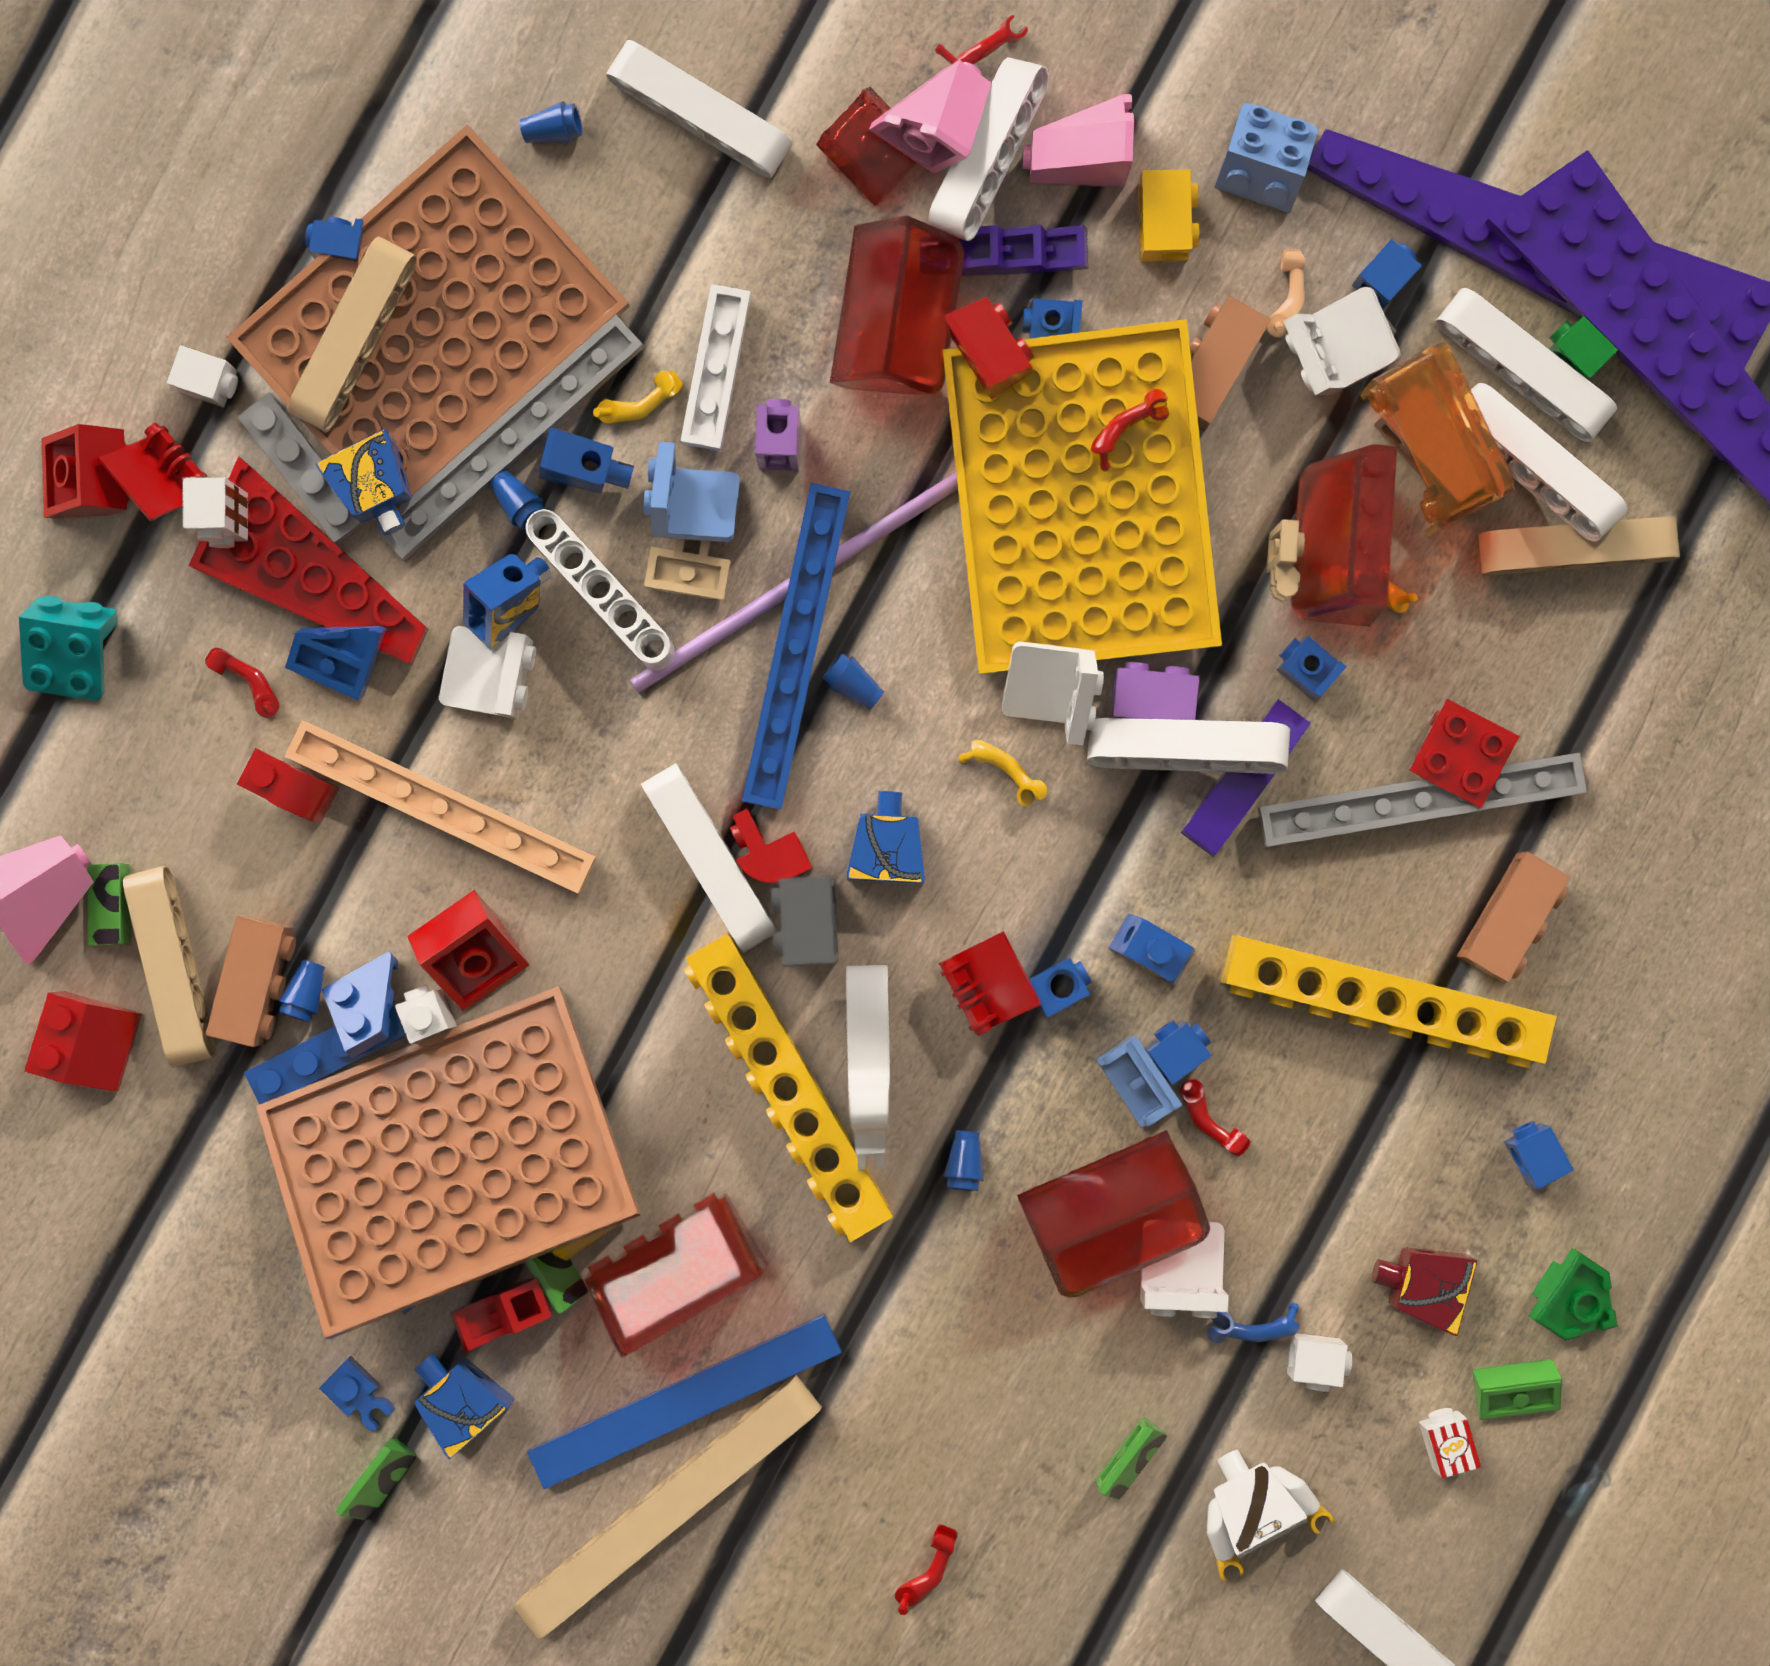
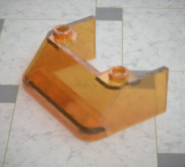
(1443, 435)

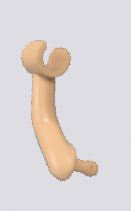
(1294, 262)

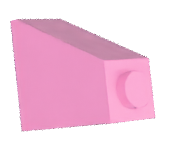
(938, 118)
(1084, 147)
(39, 892)

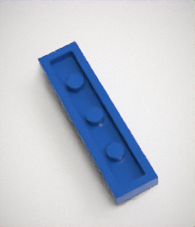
(311, 1062)

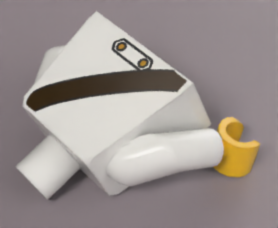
(1256, 1509)

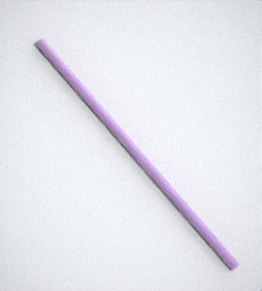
(778, 593)

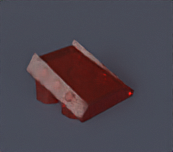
(860, 154)

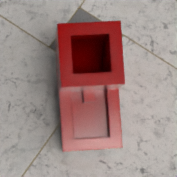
(287, 786)
(770, 862)
(501, 1313)

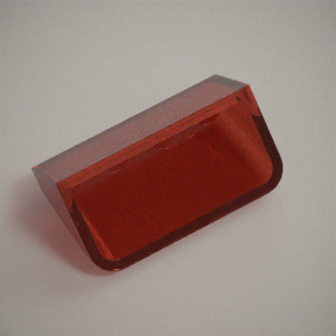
(894, 307)
(1347, 530)
(1116, 1215)
(674, 1273)

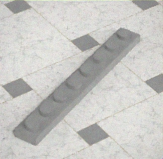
(513, 435)
(1415, 802)

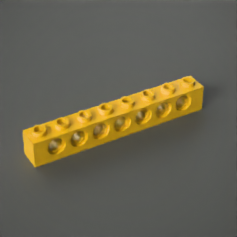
(1530, 1028)
(848, 1219)

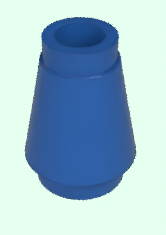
(552, 124)
(515, 498)
(852, 681)
(303, 992)
(964, 1162)

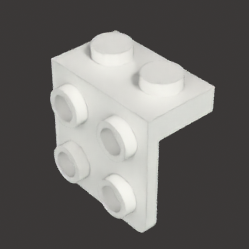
(1342, 342)
(487, 678)
(1053, 687)
(1188, 1280)

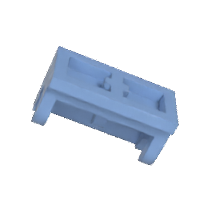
(1138, 1081)

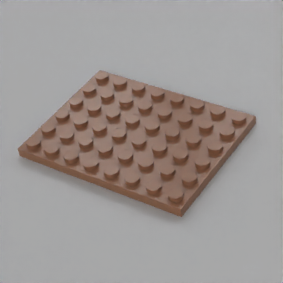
(477, 327)
(445, 1162)

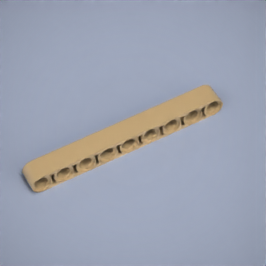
(666, 1507)

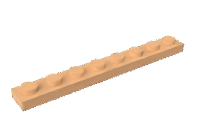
(440, 807)

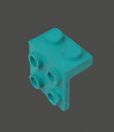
(65, 647)

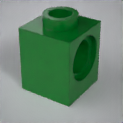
(1582, 346)

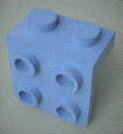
(1267, 157)
(690, 501)

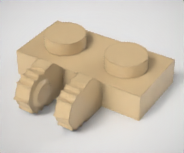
(1283, 549)
(688, 572)

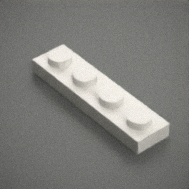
(716, 367)

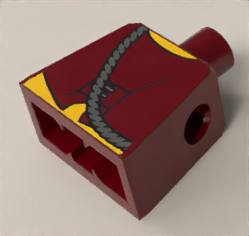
(1429, 1285)

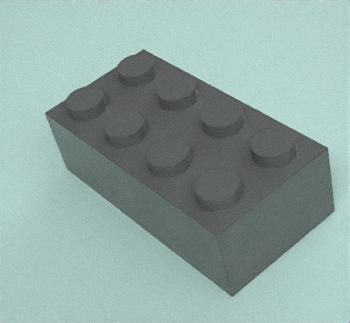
(807, 920)

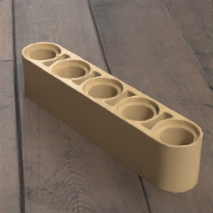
(352, 334)
(1565, 549)
(169, 966)

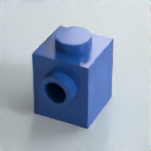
(1178, 1049)

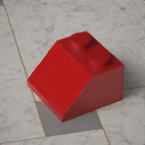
(989, 346)
(75, 479)
(467, 950)
(82, 1041)

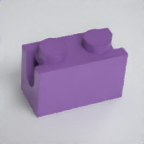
(778, 436)
(1154, 694)

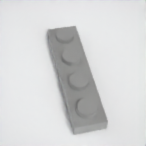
(296, 462)

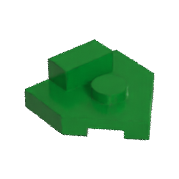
(1574, 1298)

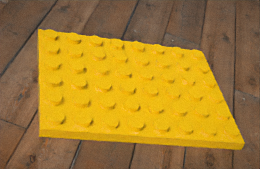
(1075, 549)

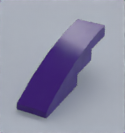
(1025, 250)
(1237, 792)

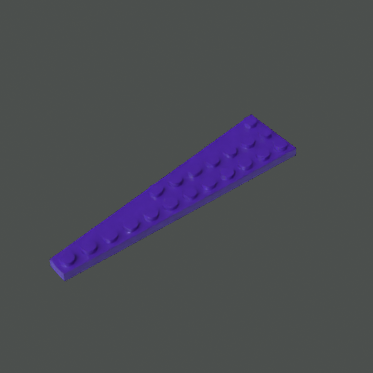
(1455, 214)
(1614, 275)

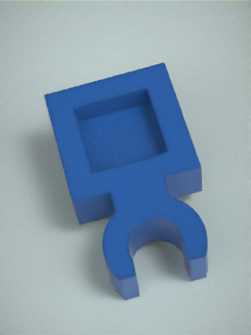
(352, 1389)

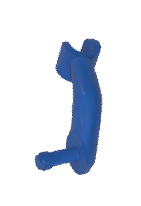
(1275, 1330)

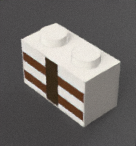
(215, 511)

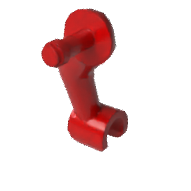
(986, 46)
(1107, 438)
(264, 698)
(1195, 1101)
(917, 1588)

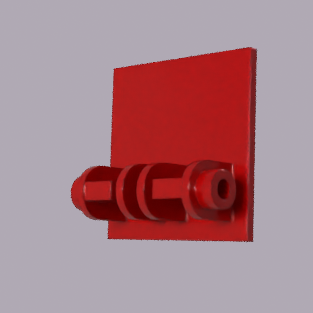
(152, 471)
(1463, 753)
(989, 983)

